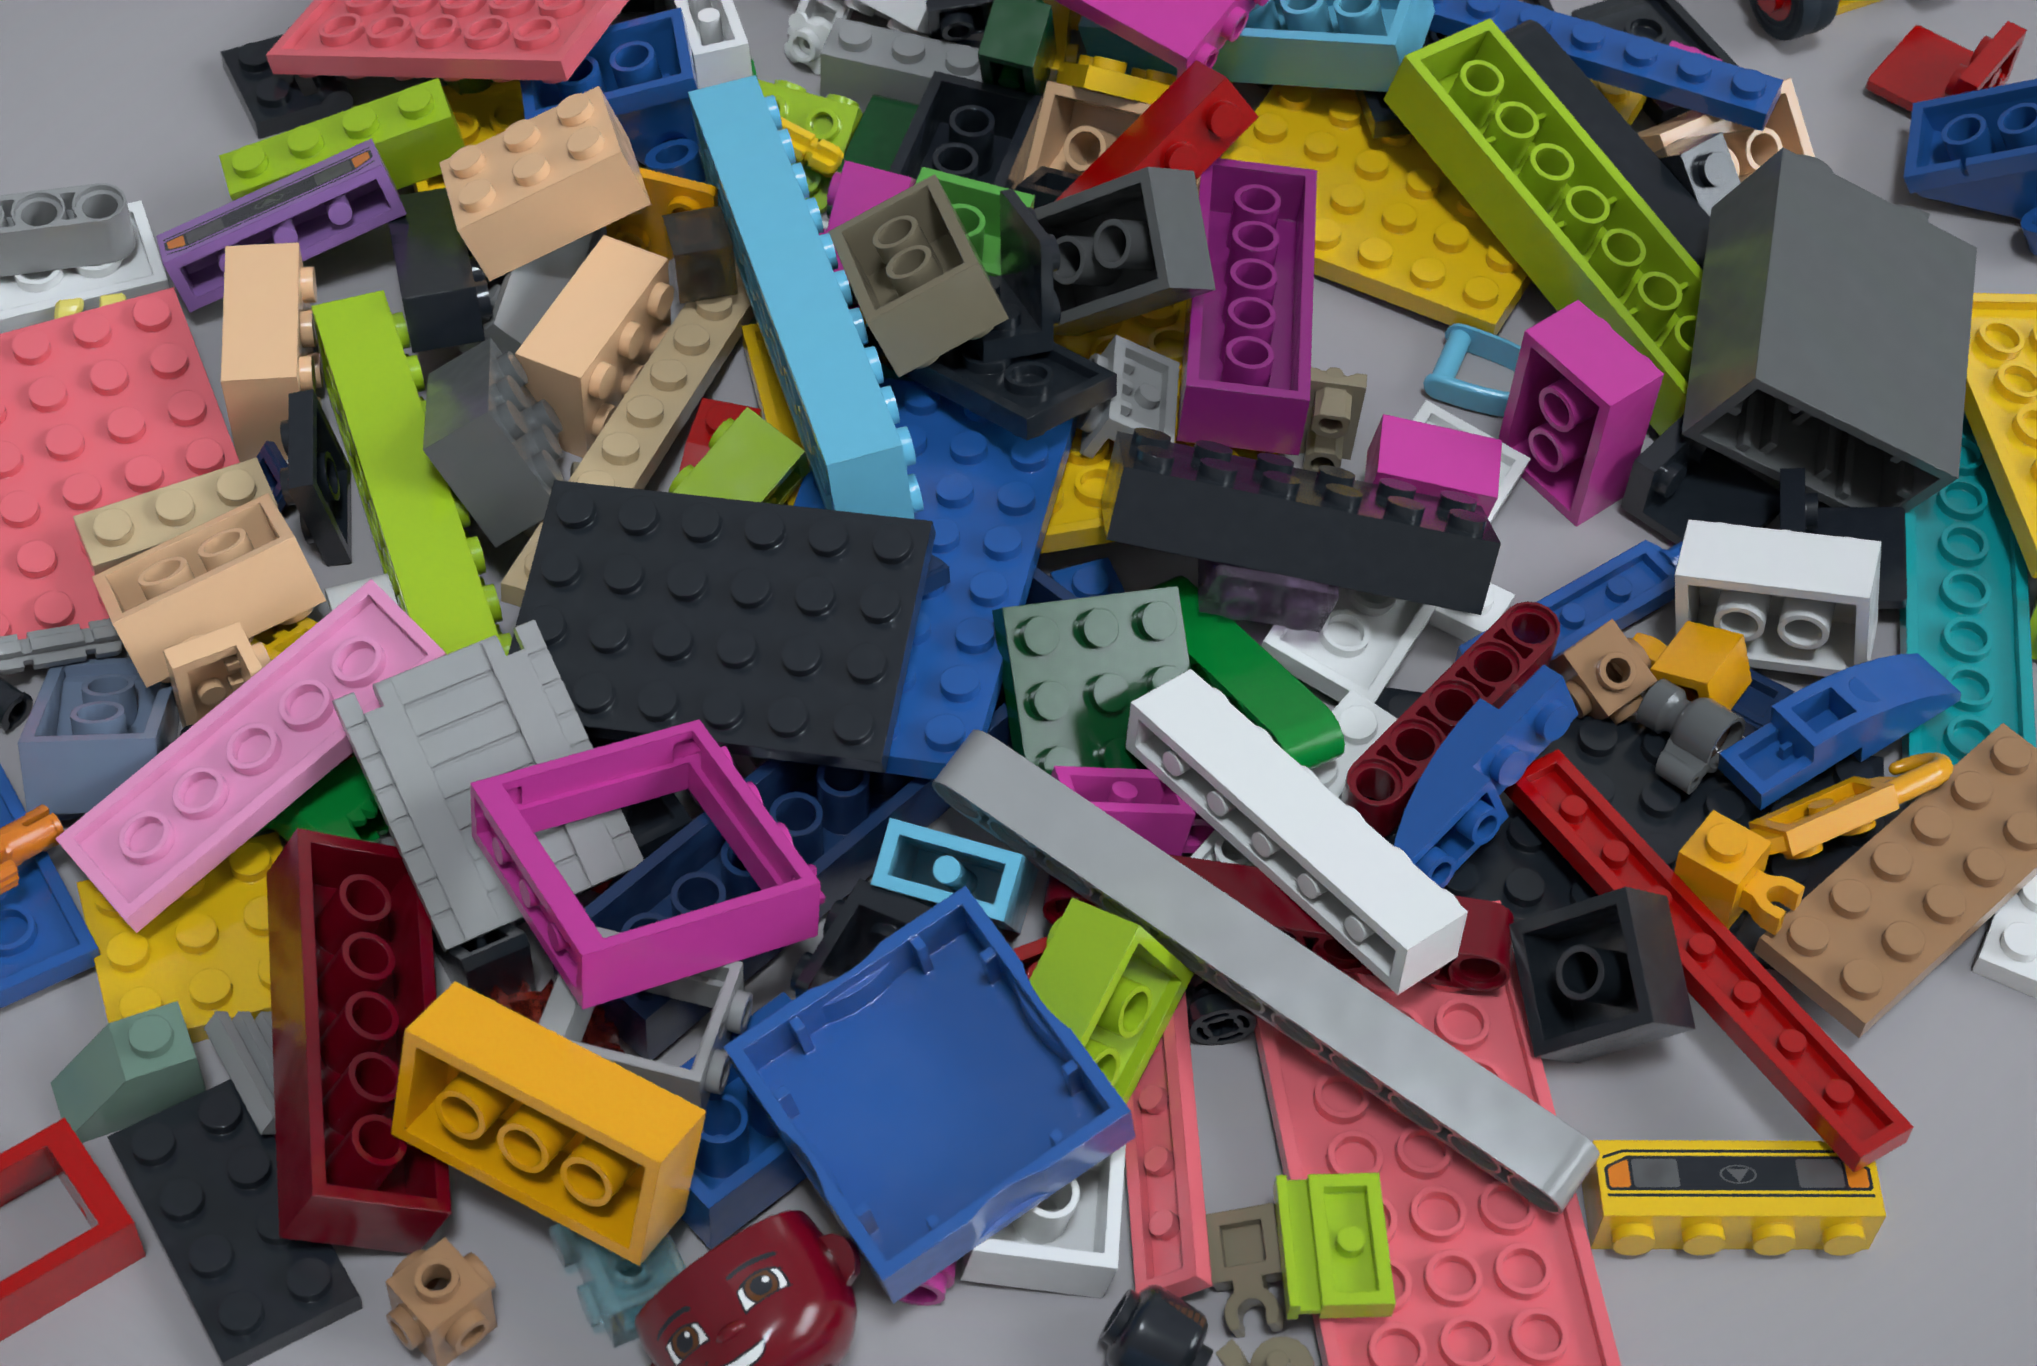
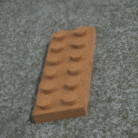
(1915, 887)

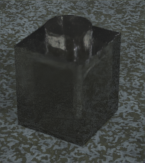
(700, 254)

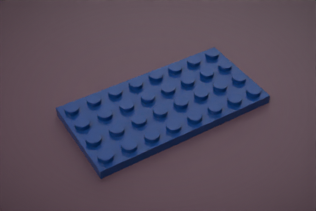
(990, 519)

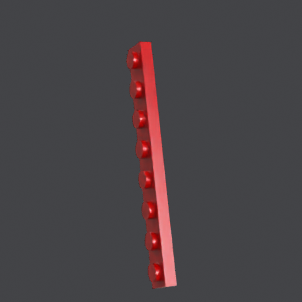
(1717, 967)

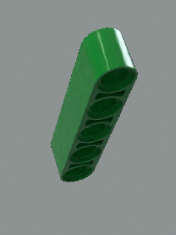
(1257, 683)

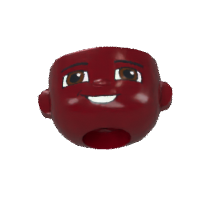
(758, 1300)

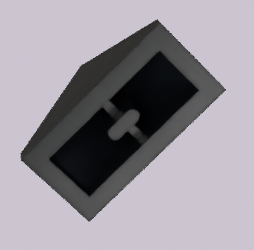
(491, 959)

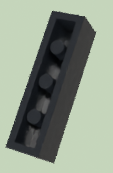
(437, 275)

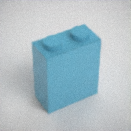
(935, 864)

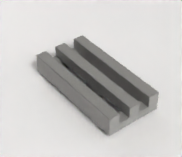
(248, 1058)

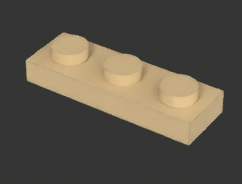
(144, 521)

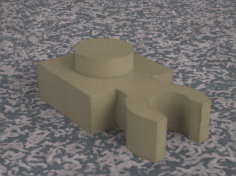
(1246, 1259)

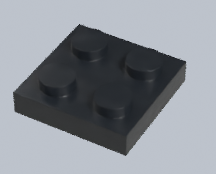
(317, 478)

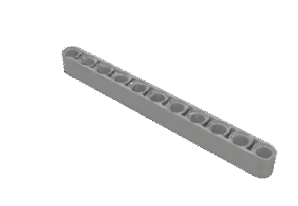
(1269, 973)

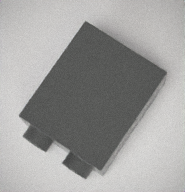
(1832, 337)

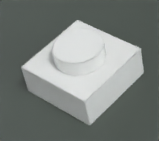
(1468, 625)

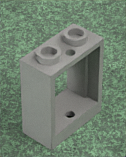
(715, 988)

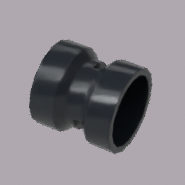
(1216, 1016)

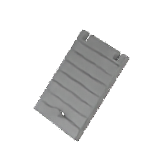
(458, 725)

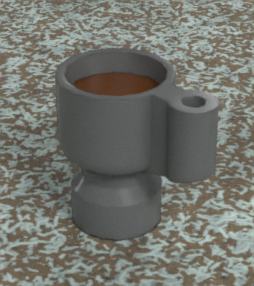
(1697, 733)

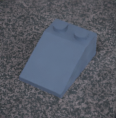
(92, 733)

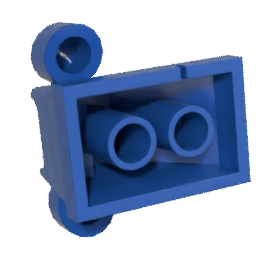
(646, 78)
(1978, 152)

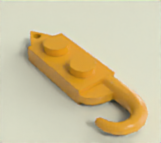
(1849, 806)

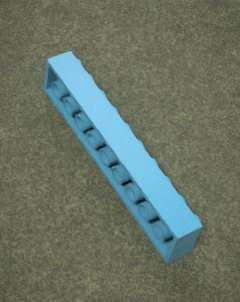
(804, 305)

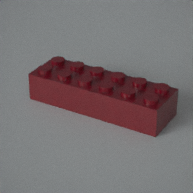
(344, 986)

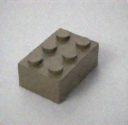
(917, 276)

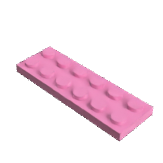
(242, 759)

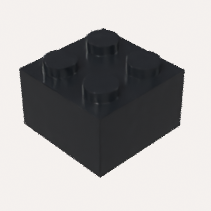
(1601, 976)

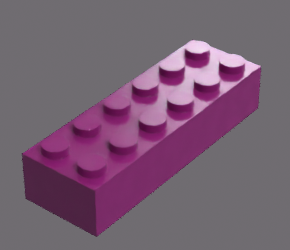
(1253, 334)

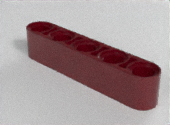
(1488, 670)

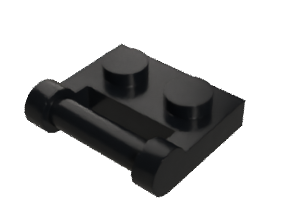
(275, 100)

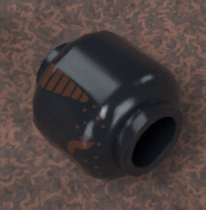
(1155, 1331)

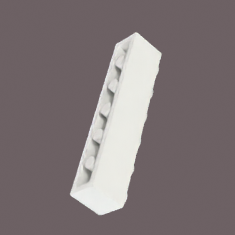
(1296, 831)

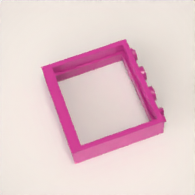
(620, 774)

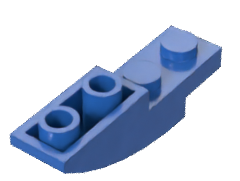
(1836, 717)
(1487, 751)

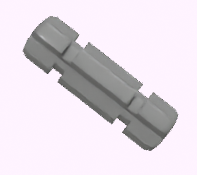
(58, 646)

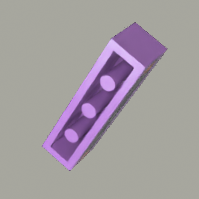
(311, 207)

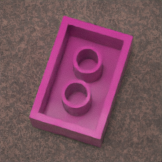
(1579, 410)

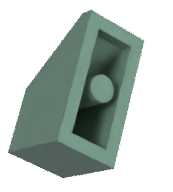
(129, 1073)

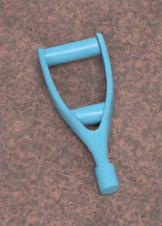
(1442, 381)

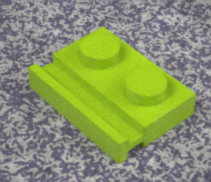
(1334, 1246)

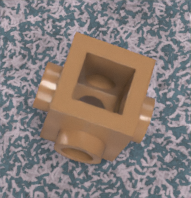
(1605, 673)
(441, 1302)

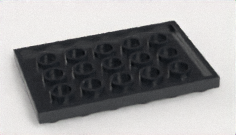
(733, 613)

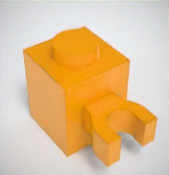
(1701, 662)
(1727, 870)

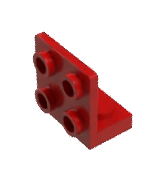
(1934, 67)

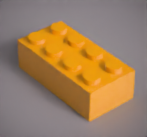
(546, 1122)

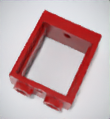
(83, 1261)

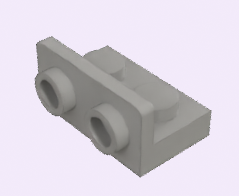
(1144, 395)

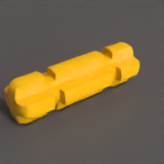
(821, 156)

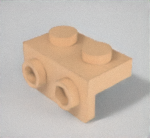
(211, 668)

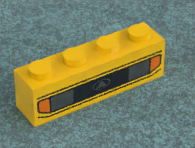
(1729, 1197)

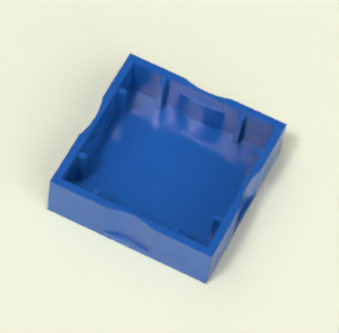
(931, 1094)

